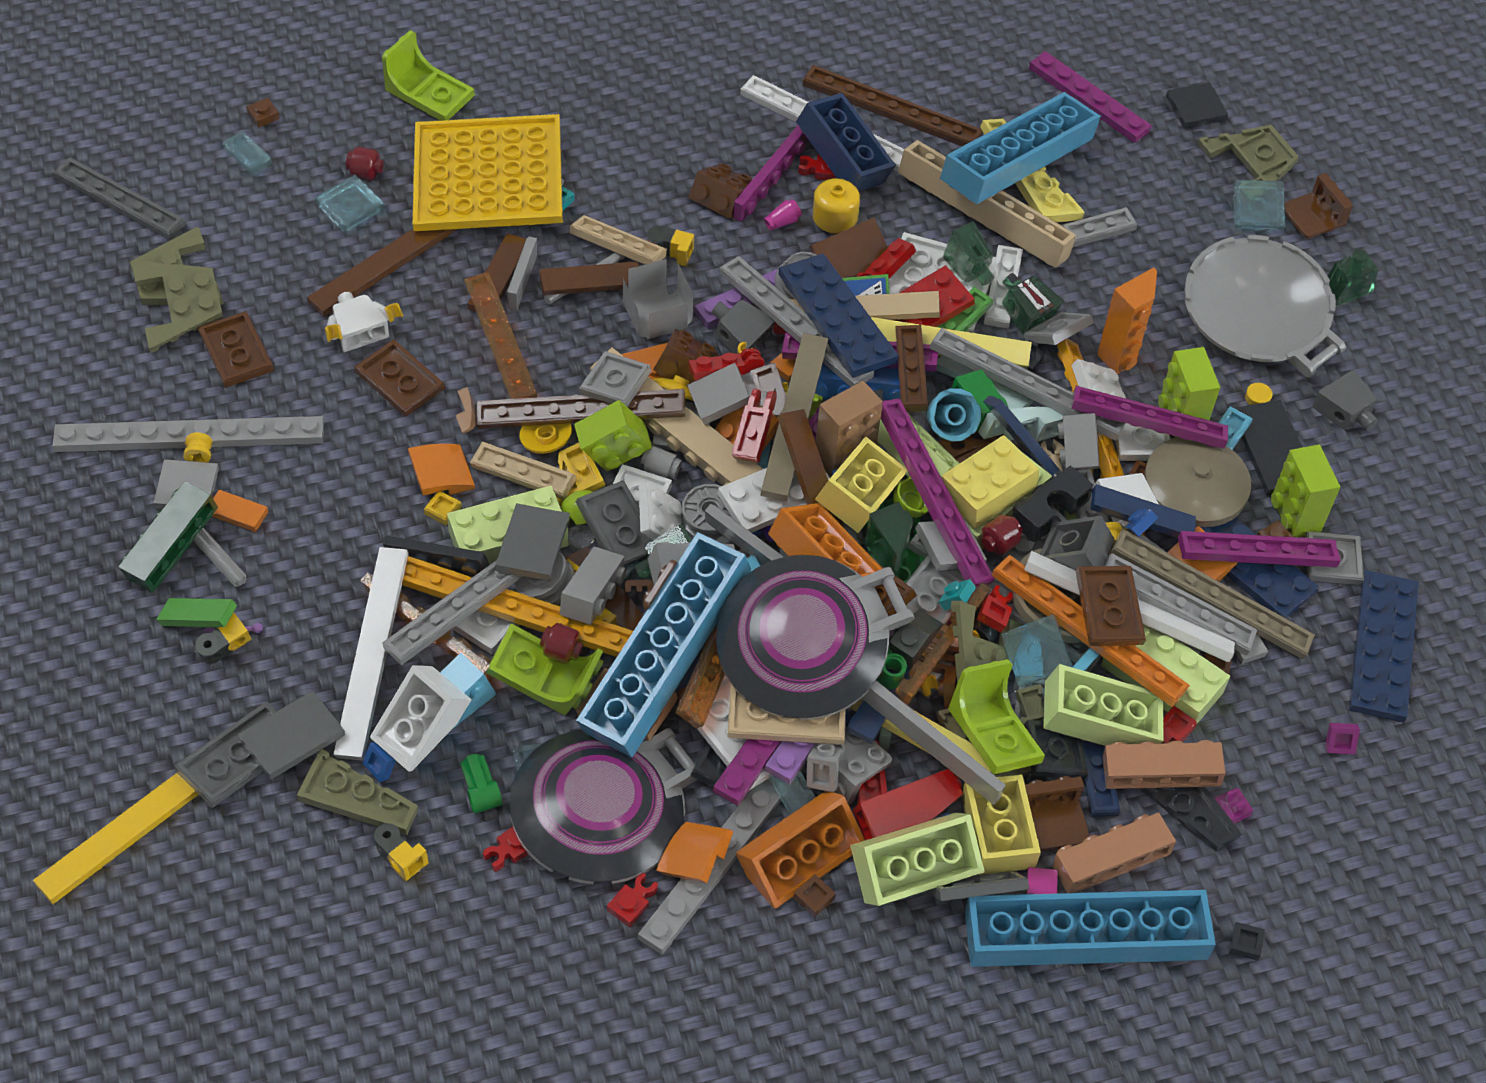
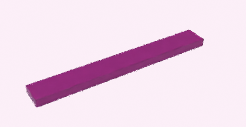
(935, 493)

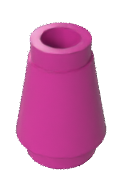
(783, 215)

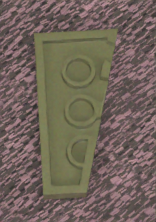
(346, 792)

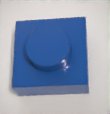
(1140, 521)
(379, 762)

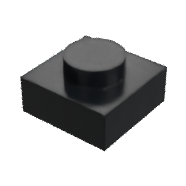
(1246, 941)

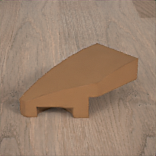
(467, 419)

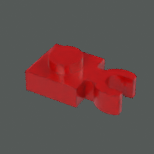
(816, 167)
(995, 610)
(1177, 725)
(508, 847)
(631, 903)

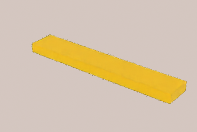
(114, 838)

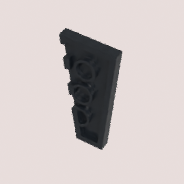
(452, 558)
(1198, 812)

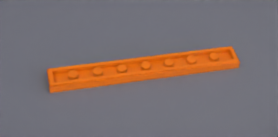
(1070, 617)

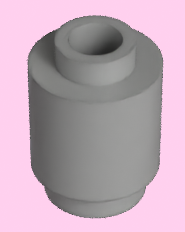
(661, 463)

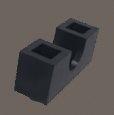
(1065, 489)

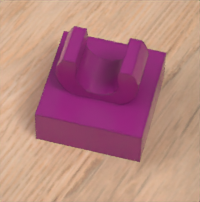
(1342, 738)
(1235, 805)

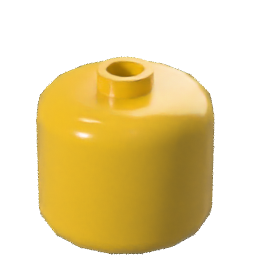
(836, 205)

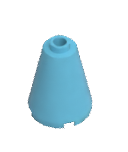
(954, 414)

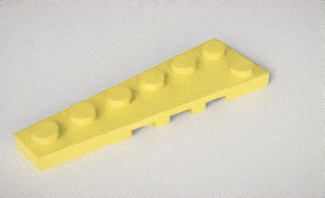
(1042, 191)

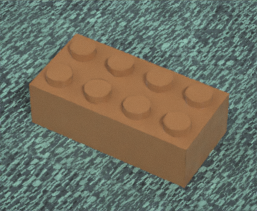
(845, 423)

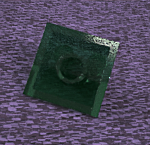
(889, 536)

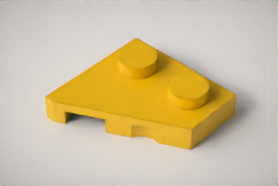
(579, 463)

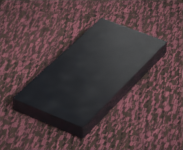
(1269, 440)

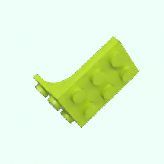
(420, 83)
(523, 666)
(989, 721)

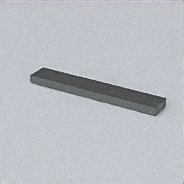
(119, 198)

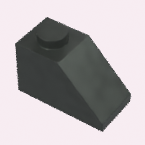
(915, 637)

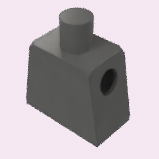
(742, 324)
(1347, 402)

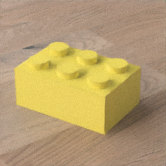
(990, 481)
(861, 484)
(1004, 829)

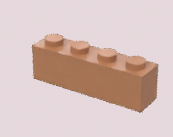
(1163, 765)
(1113, 853)

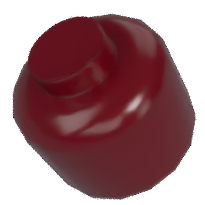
(364, 163)
(1001, 534)
(561, 643)

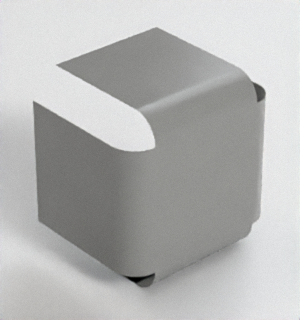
(650, 305)

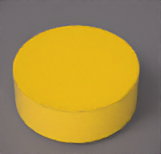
(1258, 393)

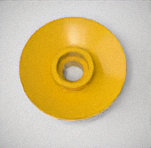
(676, 383)
(545, 437)

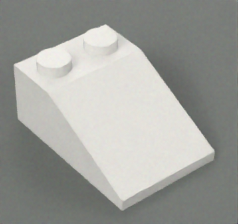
(419, 716)

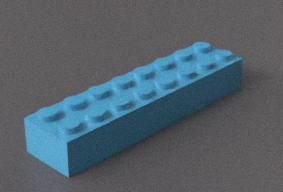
(1019, 147)
(663, 645)
(1089, 928)

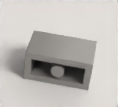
(1080, 441)

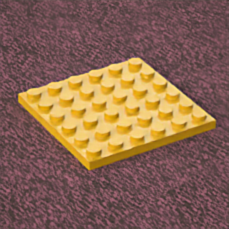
(487, 172)

